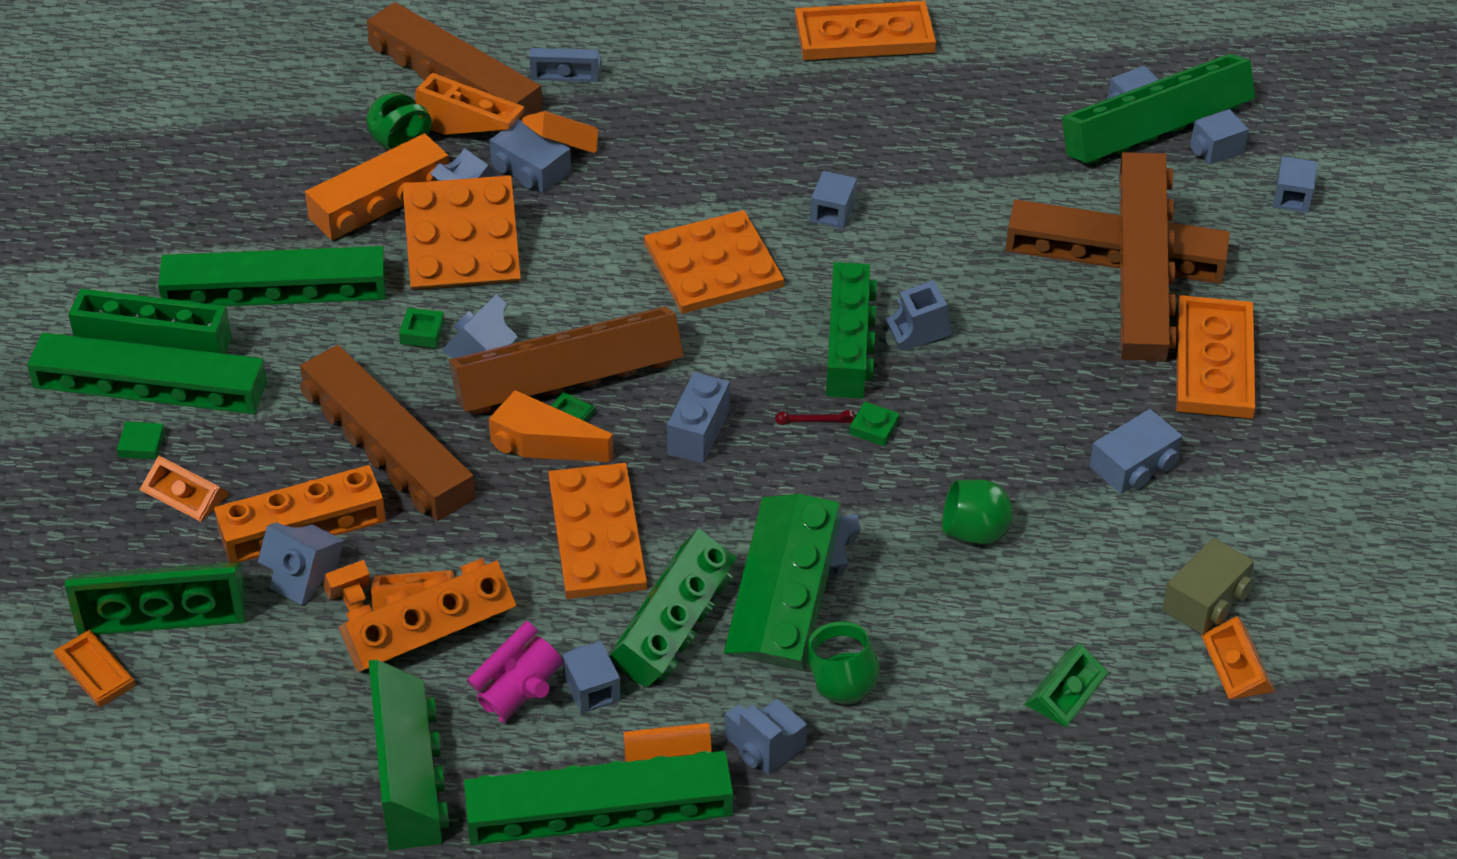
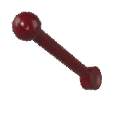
(784, 418)

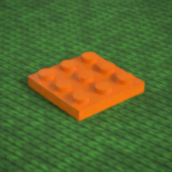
(461, 232)
(713, 261)

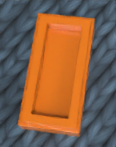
(94, 668)

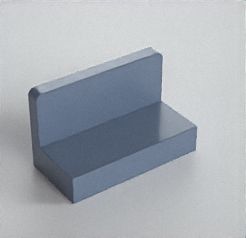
(564, 64)

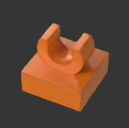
(348, 583)

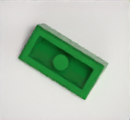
(1068, 686)

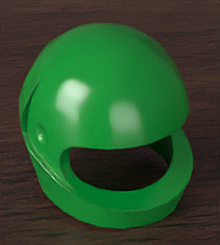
(396, 119)
(976, 511)
(844, 676)

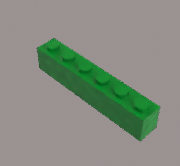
(1157, 108)
(275, 276)
(147, 373)
(598, 797)

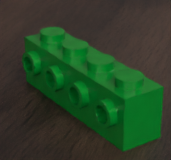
(150, 321)
(848, 330)
(672, 609)

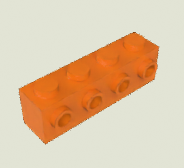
(372, 187)
(331, 503)
(427, 615)

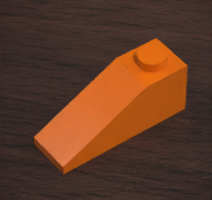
(464, 109)
(545, 432)

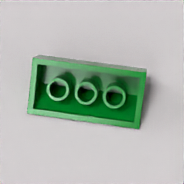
(784, 580)
(157, 598)
(405, 758)

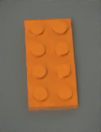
(864, 30)
(1215, 357)
(596, 531)

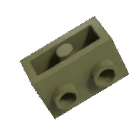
(1209, 586)

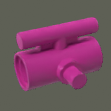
(515, 672)

